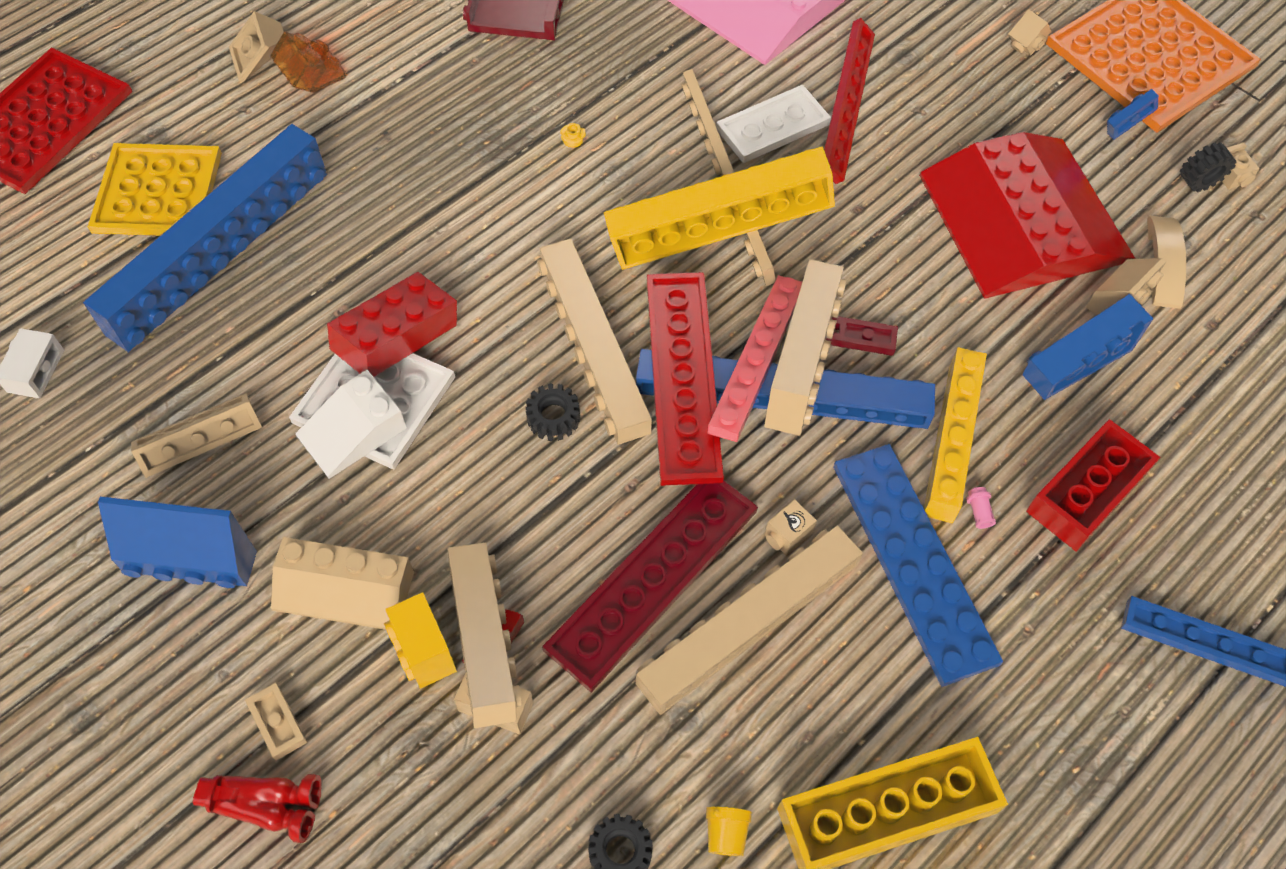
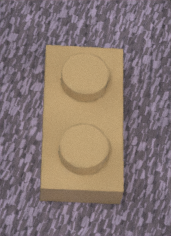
(275, 721)

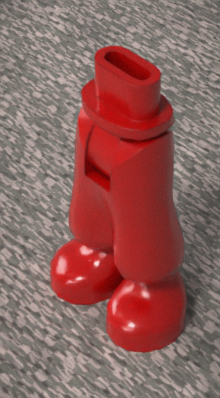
(262, 801)

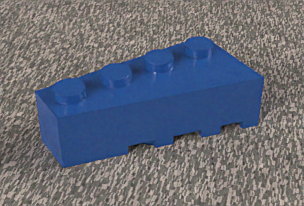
(1088, 347)

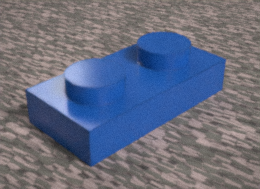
(1139, 109)

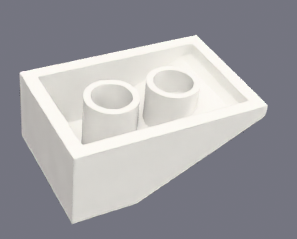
(351, 424)

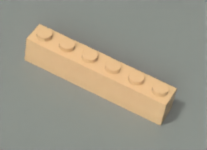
(481, 636)

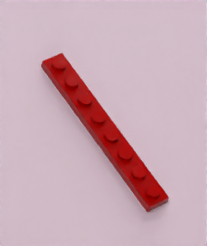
(848, 99)

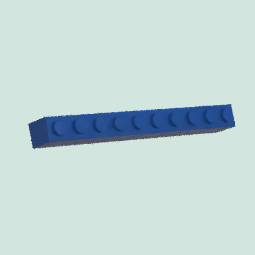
(839, 394)

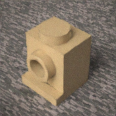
(1245, 168)

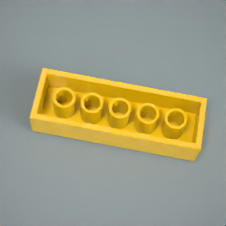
(891, 806)

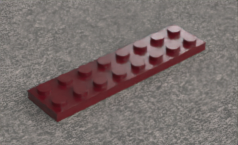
(648, 582)

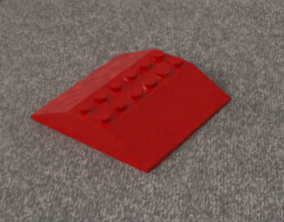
(1023, 213)

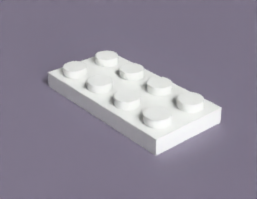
(773, 123)

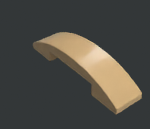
(1170, 246)

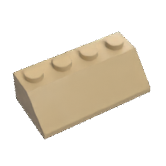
(338, 582)

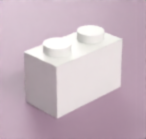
(30, 363)

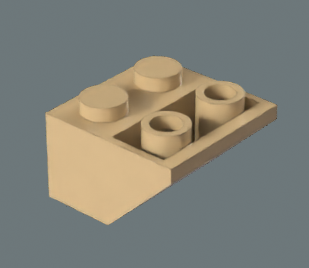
(1132, 278)

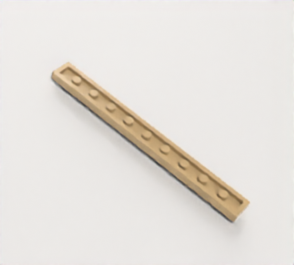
(722, 165)

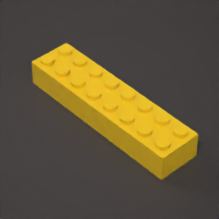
(721, 208)

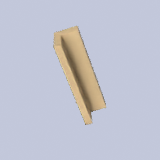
(195, 435)

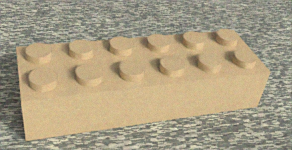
(805, 347)

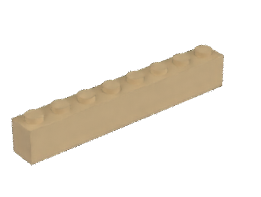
(595, 342)
(746, 620)

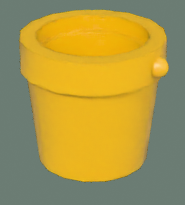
(727, 830)

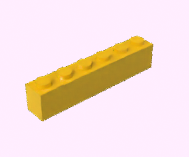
(955, 435)

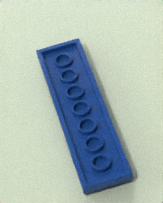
(917, 566)

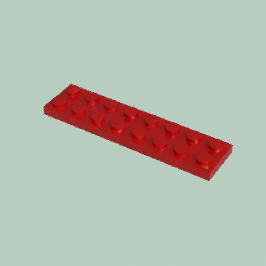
(683, 379)

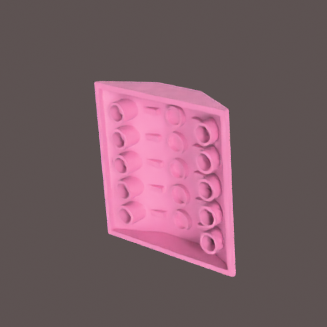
(759, 26)

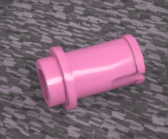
(981, 507)

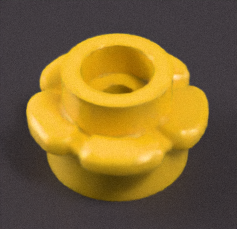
(572, 135)

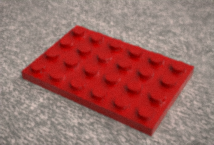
(50, 114)

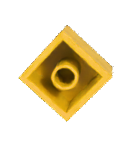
(419, 641)

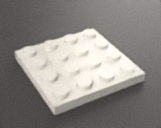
(411, 383)

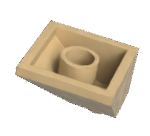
(254, 44)

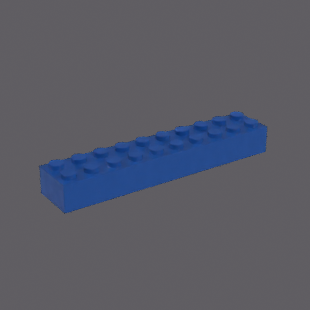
(206, 238)

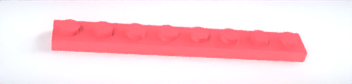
(755, 360)

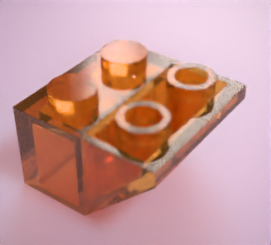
(307, 62)

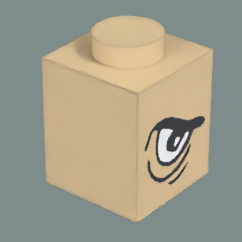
(790, 528)

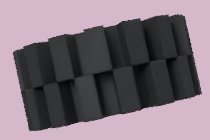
(1207, 167)
(553, 397)
(620, 827)

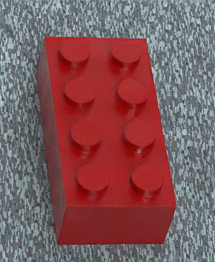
(392, 324)
(1092, 484)

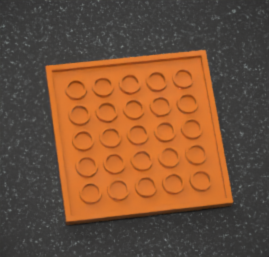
(1153, 46)

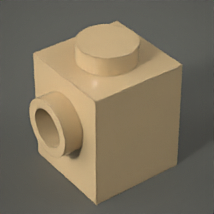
(1029, 33)

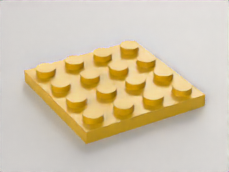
(152, 187)

